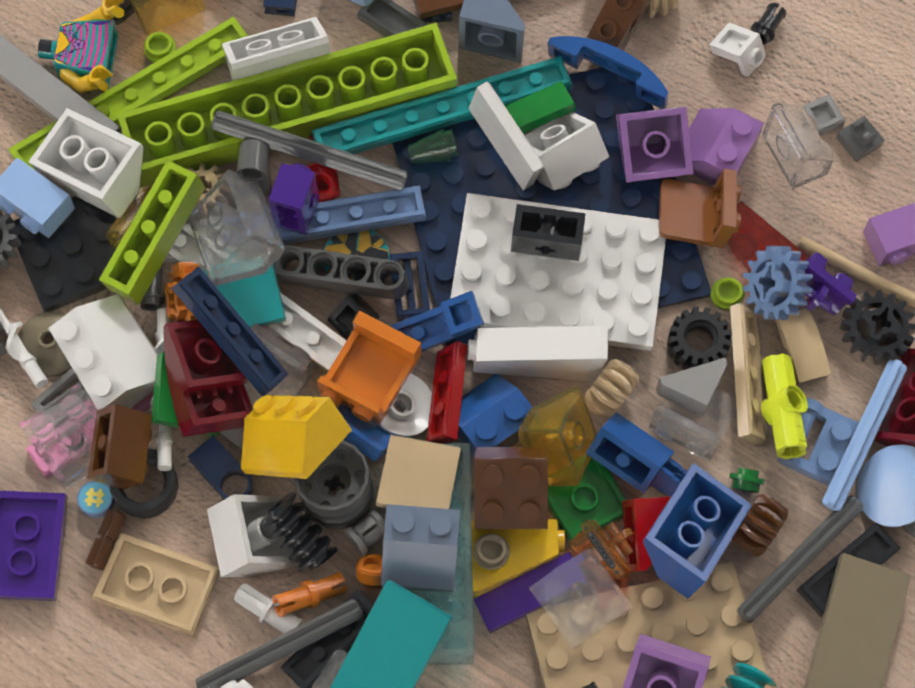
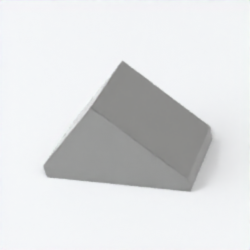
(693, 386)

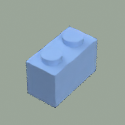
(33, 199)

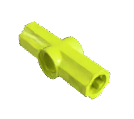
(784, 406)

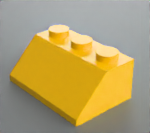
(290, 435)

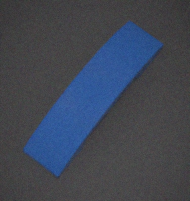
(611, 58)
(444, 322)

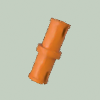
(309, 594)

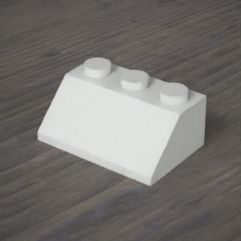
(276, 48)
(91, 162)
(108, 352)

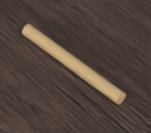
(858, 271)

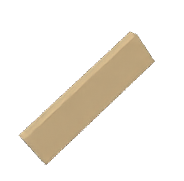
(747, 374)

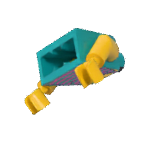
(86, 48)

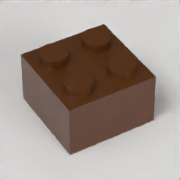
(511, 488)

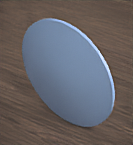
(888, 486)

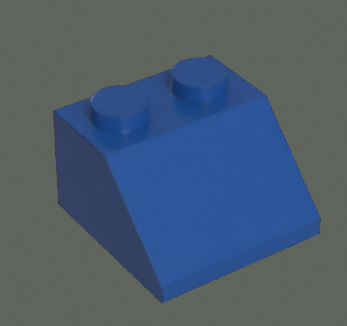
(492, 414)

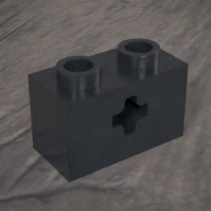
(547, 232)

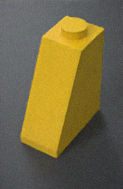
(527, 551)

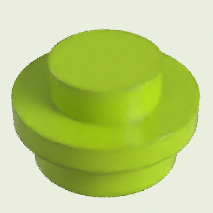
(158, 46)
(727, 292)

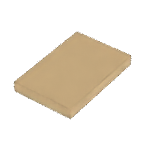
(156, 584)

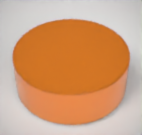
(369, 569)

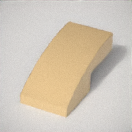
(804, 345)

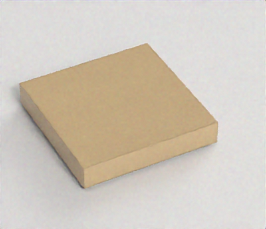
(418, 473)

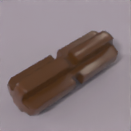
(109, 532)

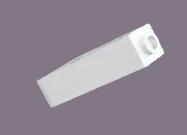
(541, 351)

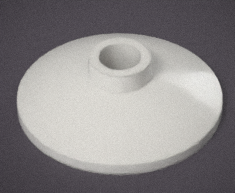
(415, 405)

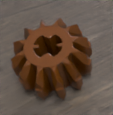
(760, 525)

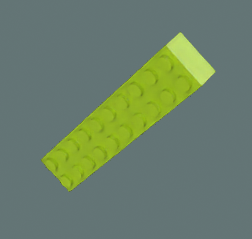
(291, 99)

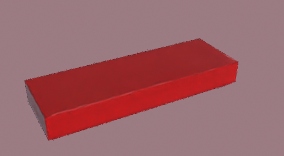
(447, 394)

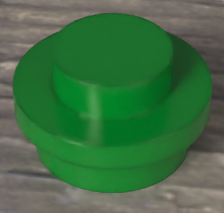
(746, 480)

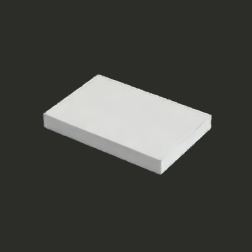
(505, 135)

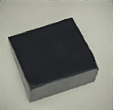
(346, 312)

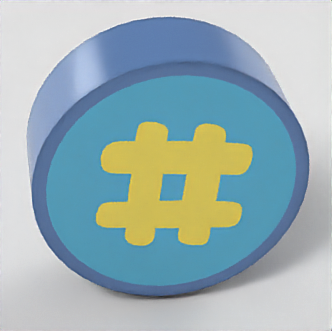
(95, 499)

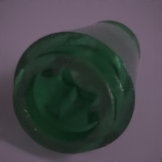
(434, 148)

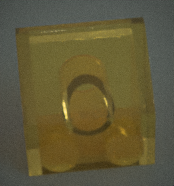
(567, 432)

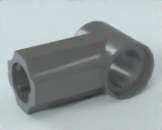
(254, 163)

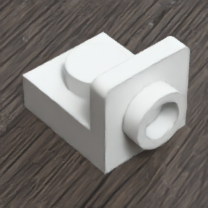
(740, 47)

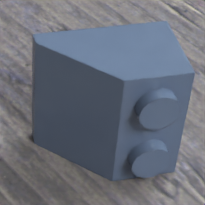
(491, 29)
(420, 547)

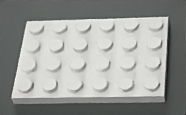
(609, 285)

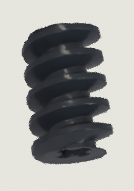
(299, 533)

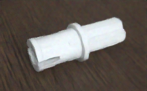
(264, 609)

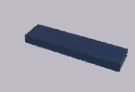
(230, 331)

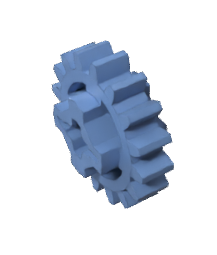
(777, 282)

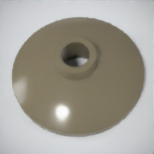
(48, 356)

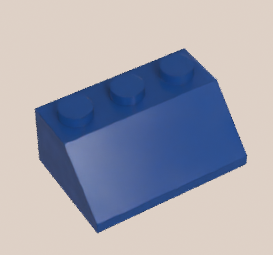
(694, 530)

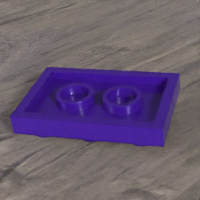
(31, 544)

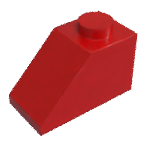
(640, 516)

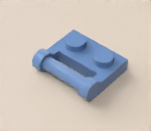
(829, 445)

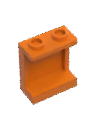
(370, 368)

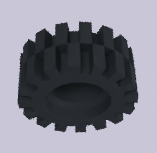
(698, 320)

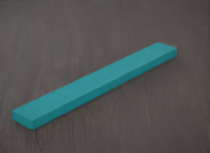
(437, 109)

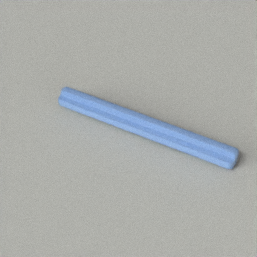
(864, 435)

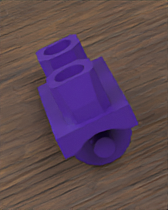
(828, 291)

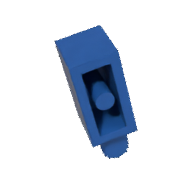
(636, 456)

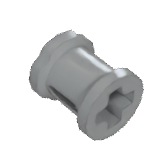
(355, 534)

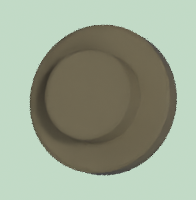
(491, 551)

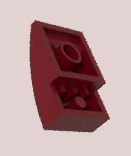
(203, 381)

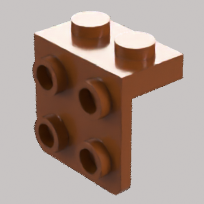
(700, 211)

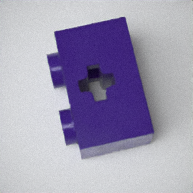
(294, 198)

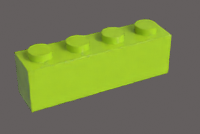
(152, 232)

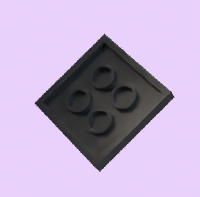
(71, 259)

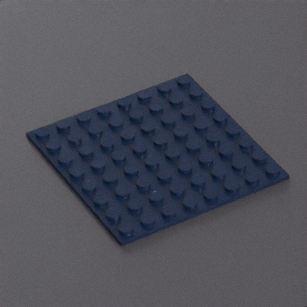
(481, 171)

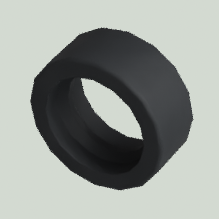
(156, 506)

